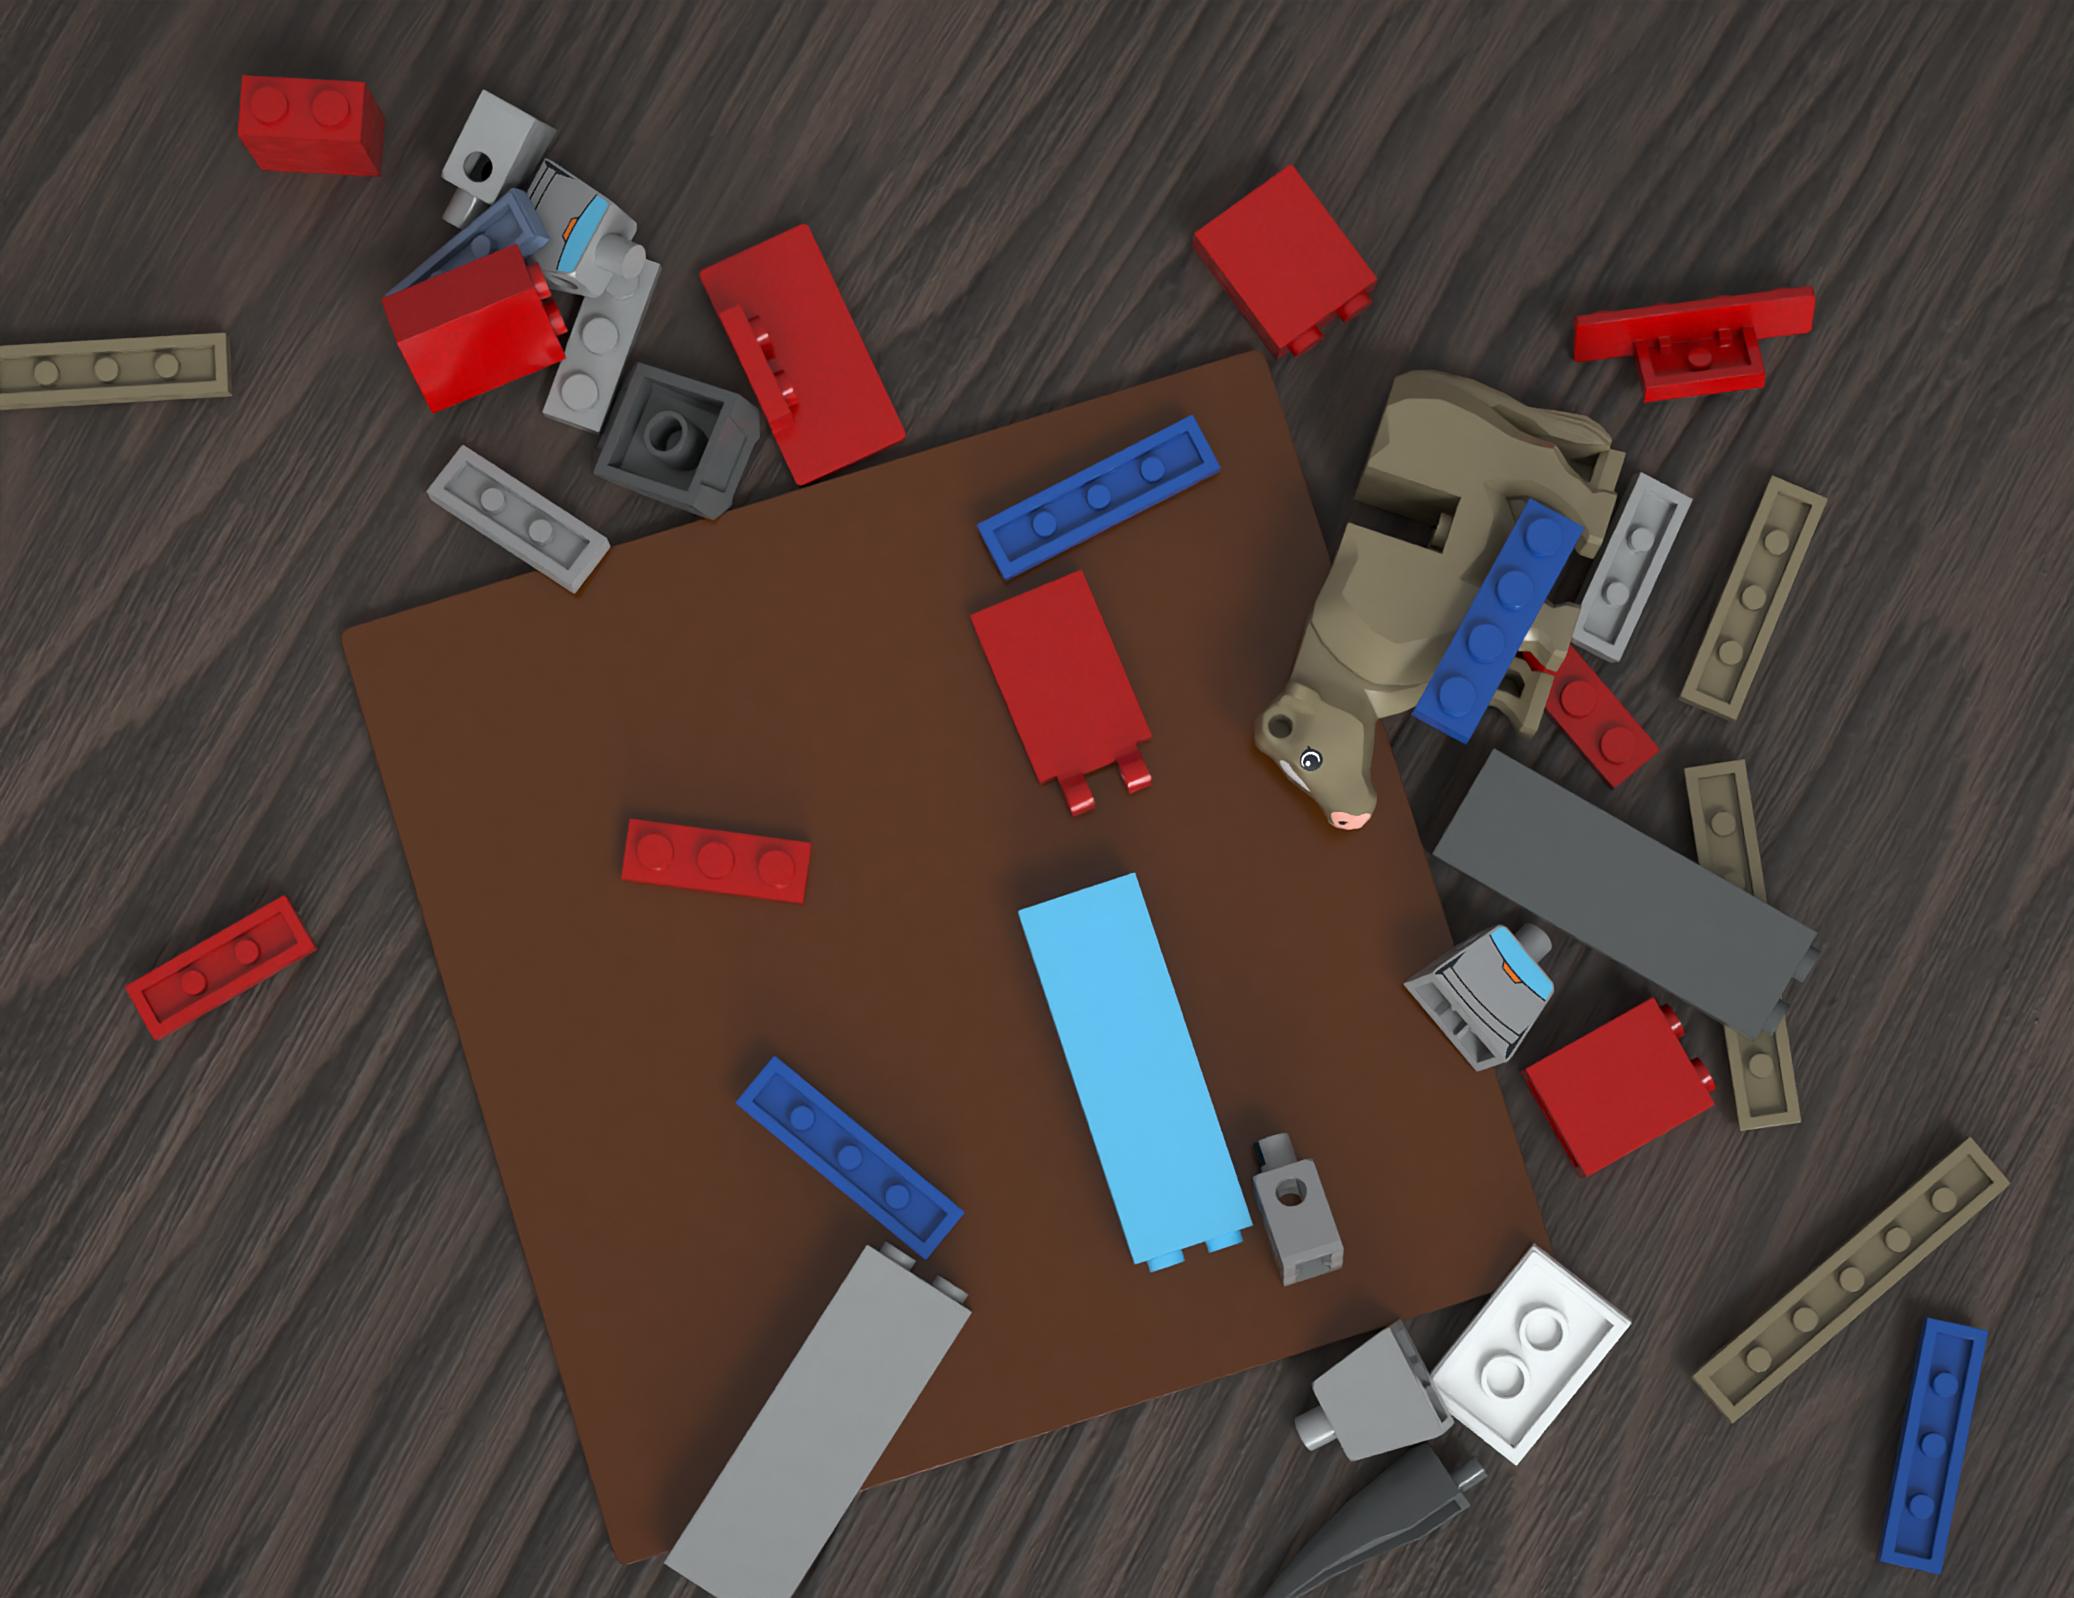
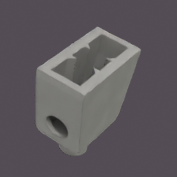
(497, 135)
(1376, 1399)

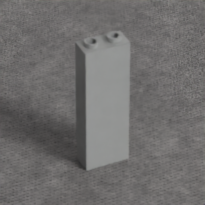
(821, 1430)

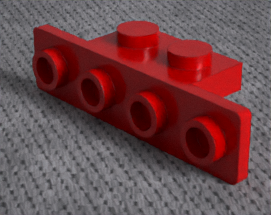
(1698, 343)

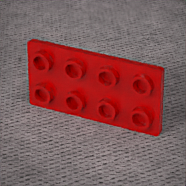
(802, 355)

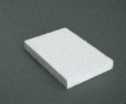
(1526, 1353)

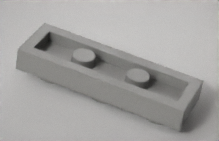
(600, 351)
(518, 519)
(1627, 565)

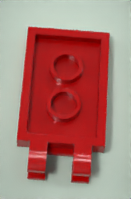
(1065, 687)

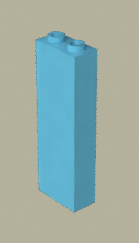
(1135, 1072)

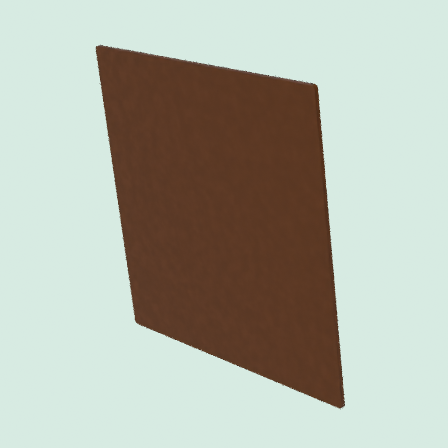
(827, 689)

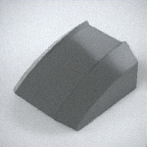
(677, 440)

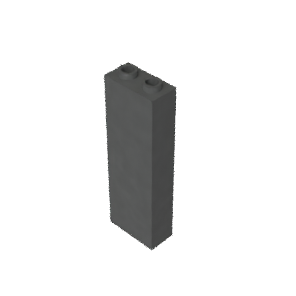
(1627, 896)

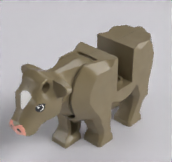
(1391, 608)

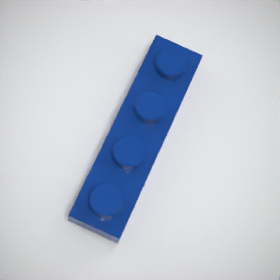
(1098, 498)
(1497, 621)
(850, 1157)
(1931, 1445)

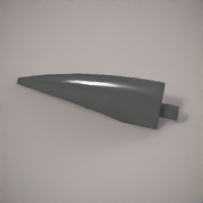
(1389, 1512)

